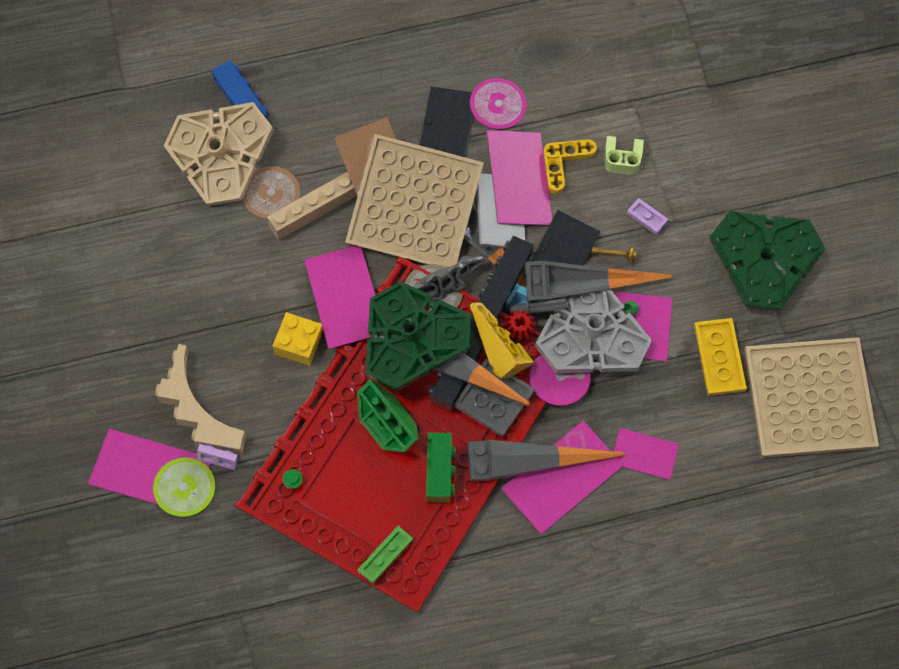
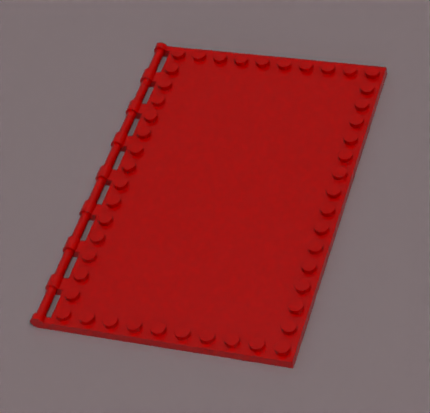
(361, 493)

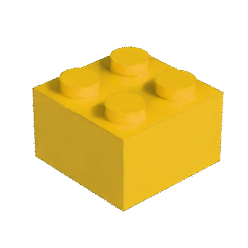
(297, 339)

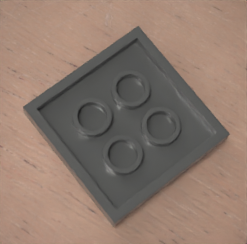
(491, 408)

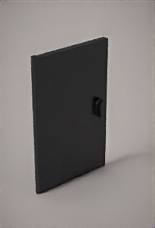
(449, 119)
(566, 241)

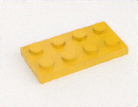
(720, 357)

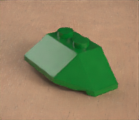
(386, 418)

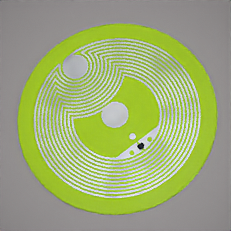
(184, 487)

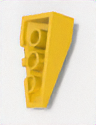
(501, 351)

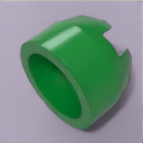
(631, 305)

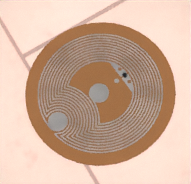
(270, 191)

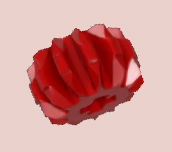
(515, 320)

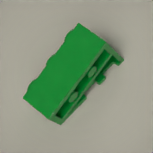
(440, 468)

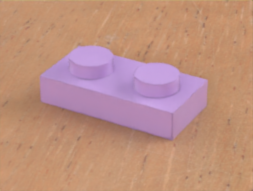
(647, 216)
(218, 457)

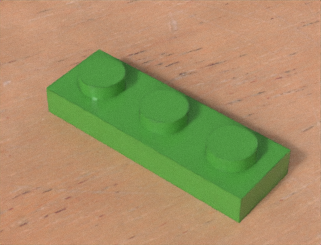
(385, 555)

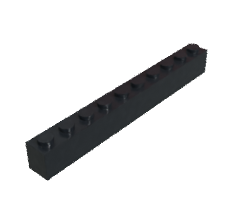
(494, 298)

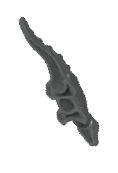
(449, 277)

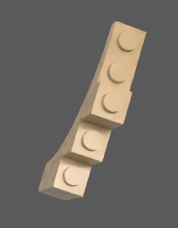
(190, 414)

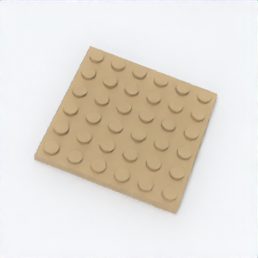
(414, 202)
(811, 397)

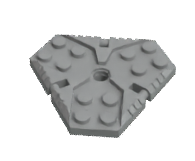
(574, 343)

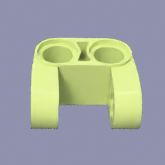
(623, 157)

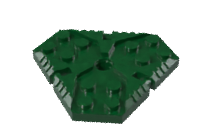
(788, 246)
(401, 355)

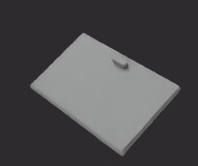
(490, 231)

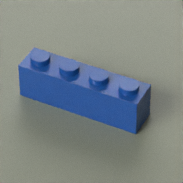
(234, 87)

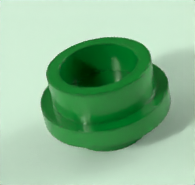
(292, 479)

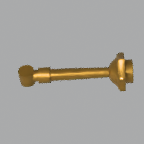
(630, 254)

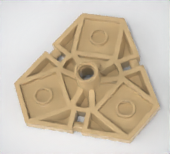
(223, 171)

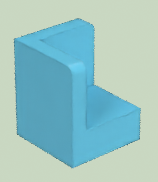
(517, 296)

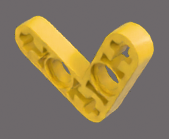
(557, 159)

